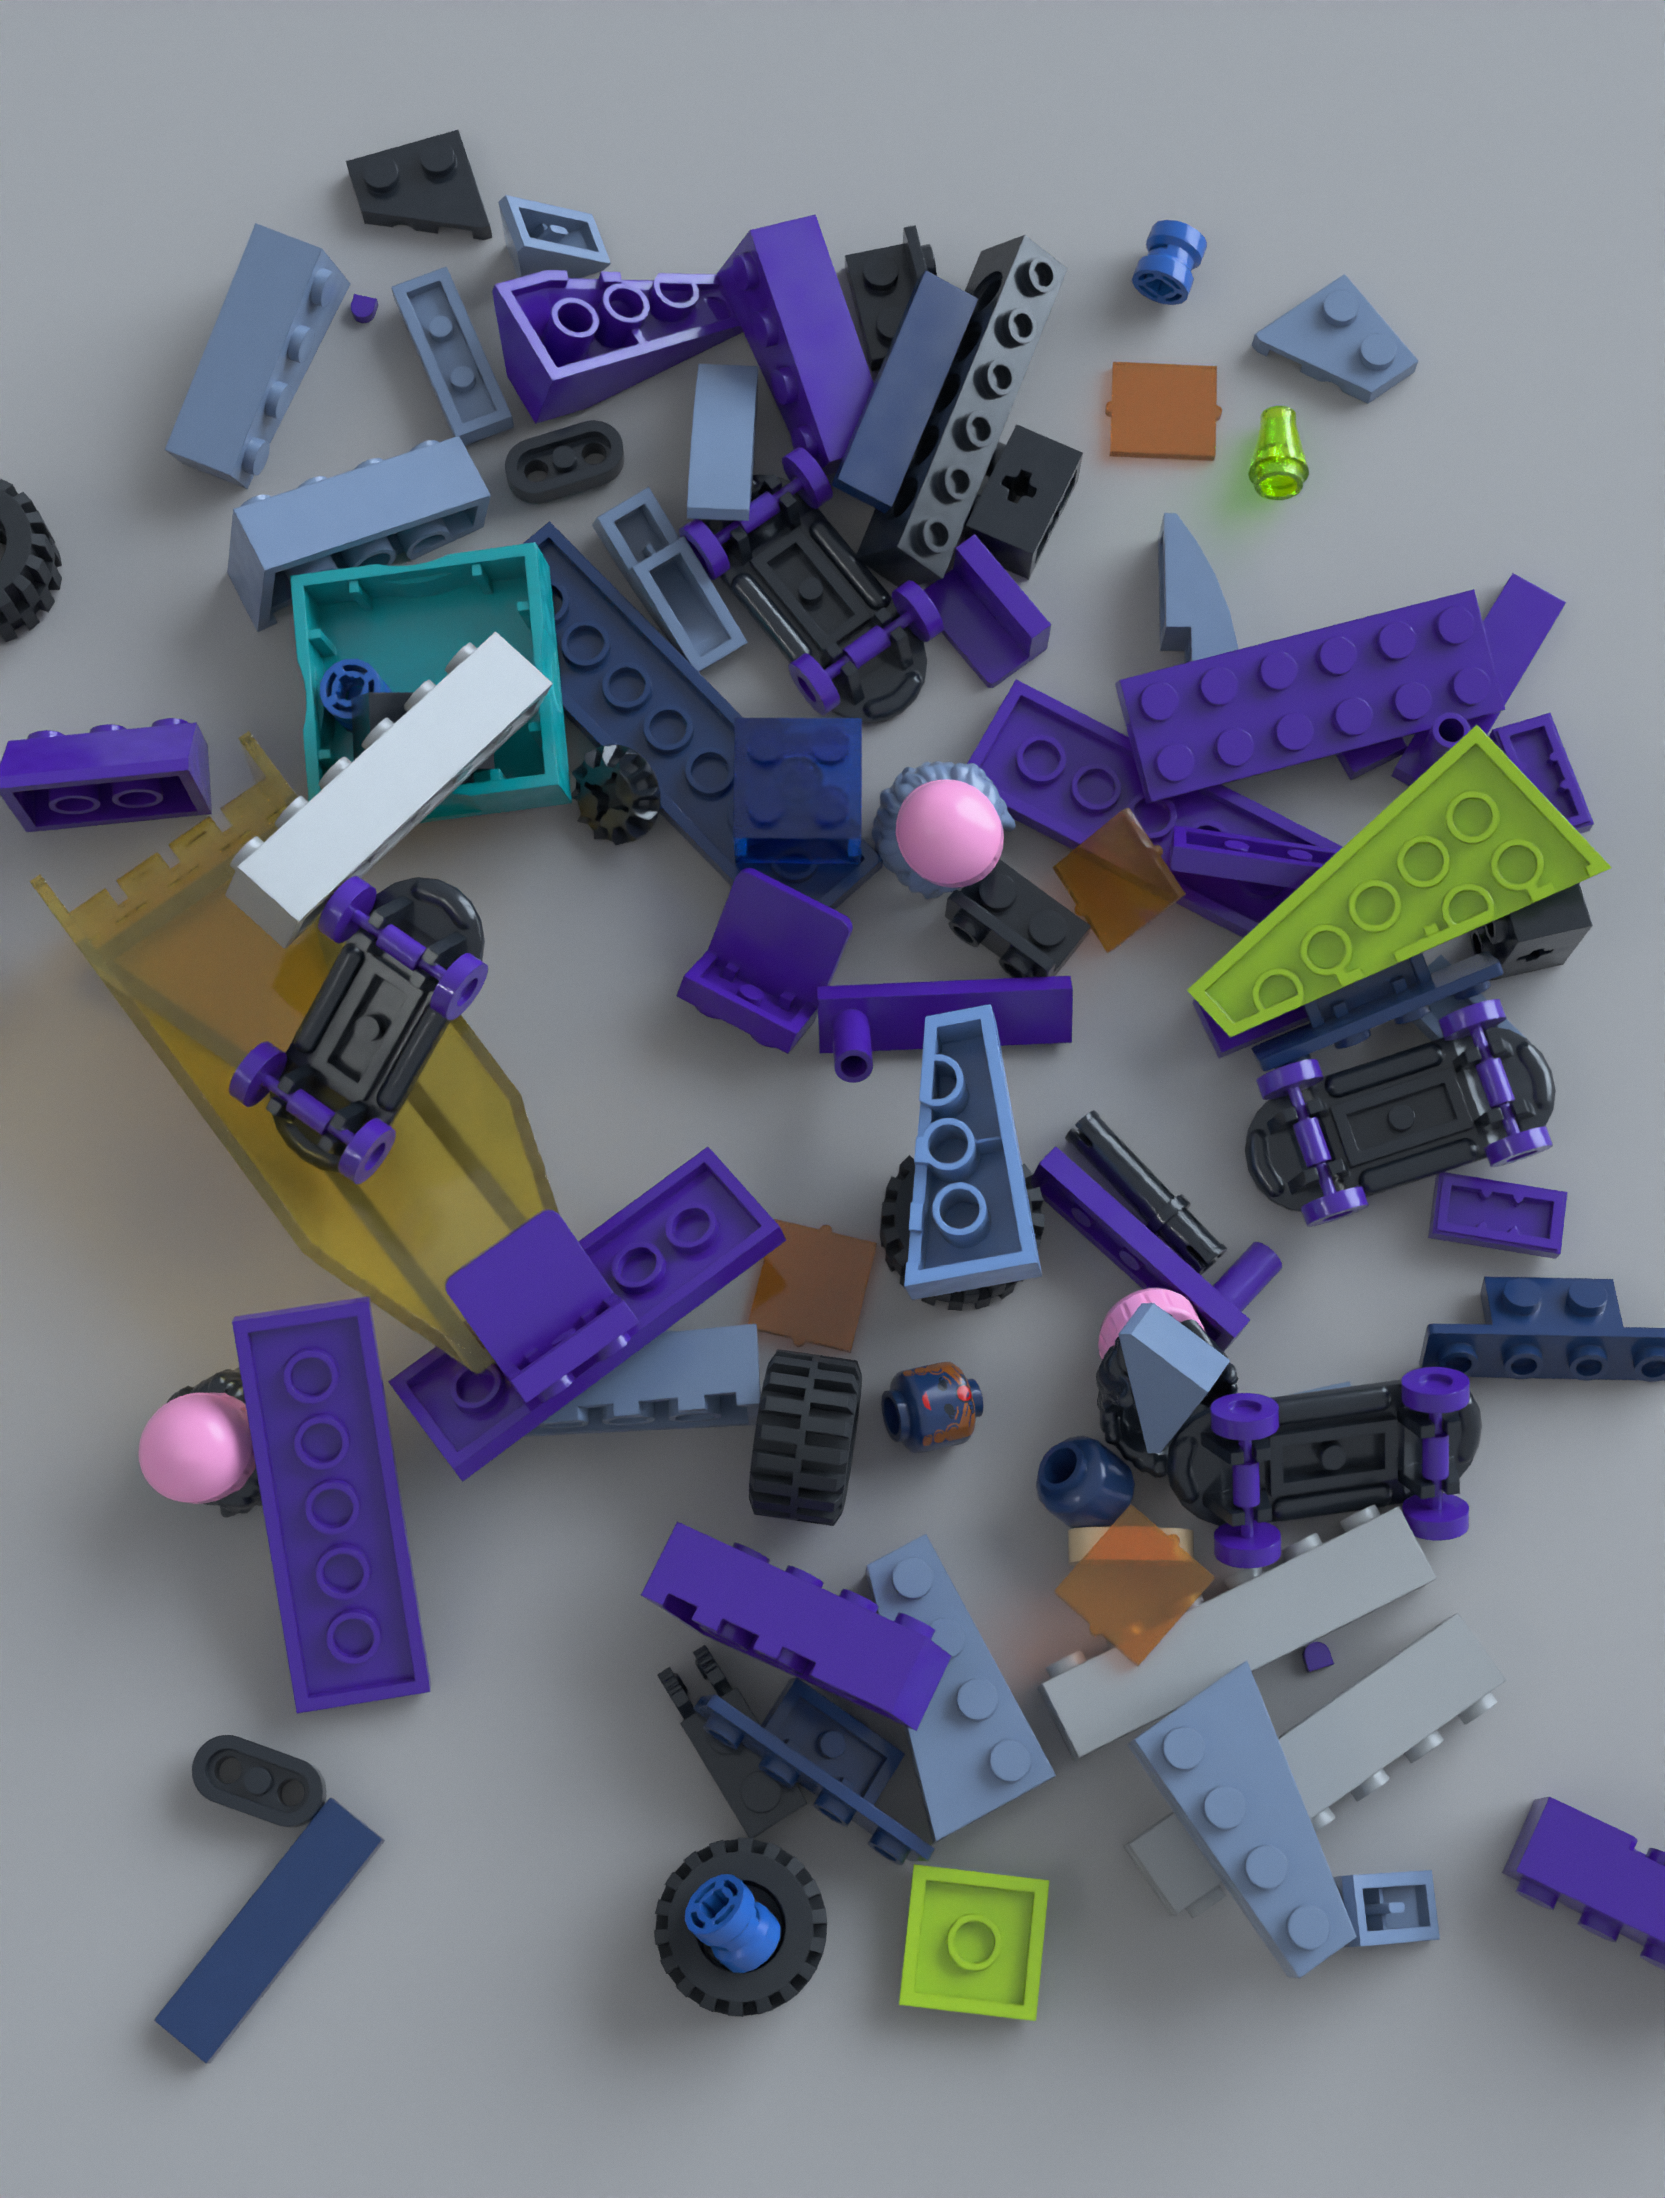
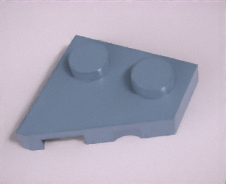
(1340, 342)

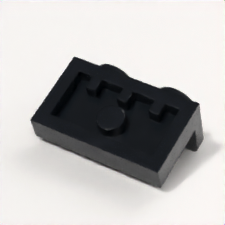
(882, 287)
(1016, 923)

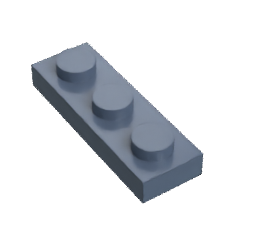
(452, 356)

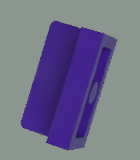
(988, 615)

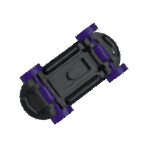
(817, 603)
(373, 1024)
(1400, 1117)
(1327, 1455)

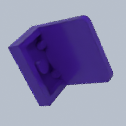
(767, 960)
(540, 1306)

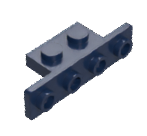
(1392, 994)
(1548, 1333)
(828, 1754)

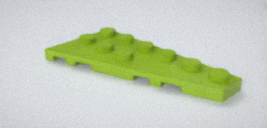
(1427, 869)

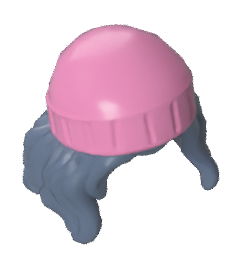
(941, 827)

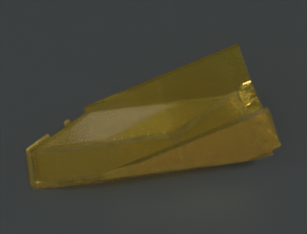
(216, 985)

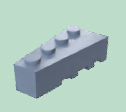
(256, 355)
(353, 521)
(671, 1384)
(973, 1738)
(1243, 1810)

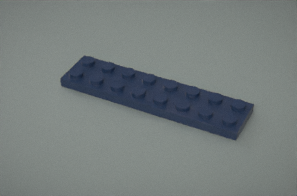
(639, 692)

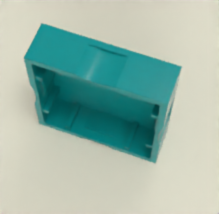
(409, 630)

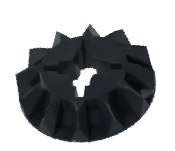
(635, 786)

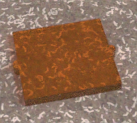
(1163, 411)
(1118, 880)
(813, 1287)
(1134, 1585)

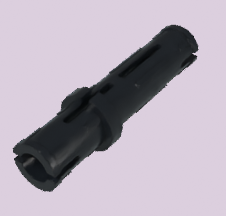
(1153, 1201)

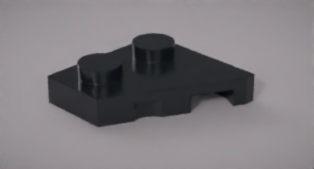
(420, 187)

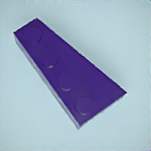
(800, 334)
(798, 1625)
(1595, 1872)

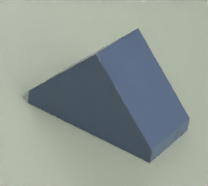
(551, 238)
(1167, 1371)
(1390, 1907)

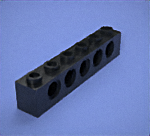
(921, 529)

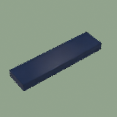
(904, 392)
(269, 1930)

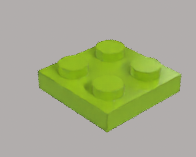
(974, 1942)

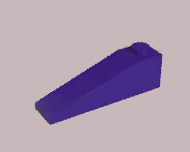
(593, 338)

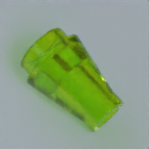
(1278, 457)

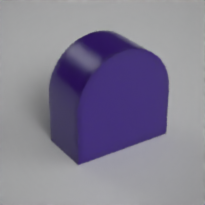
(363, 308)
(1316, 1656)

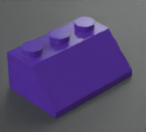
(107, 776)

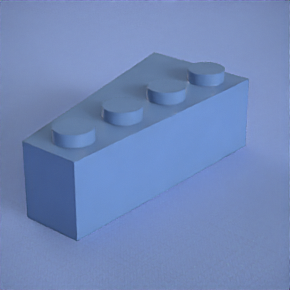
(969, 1182)

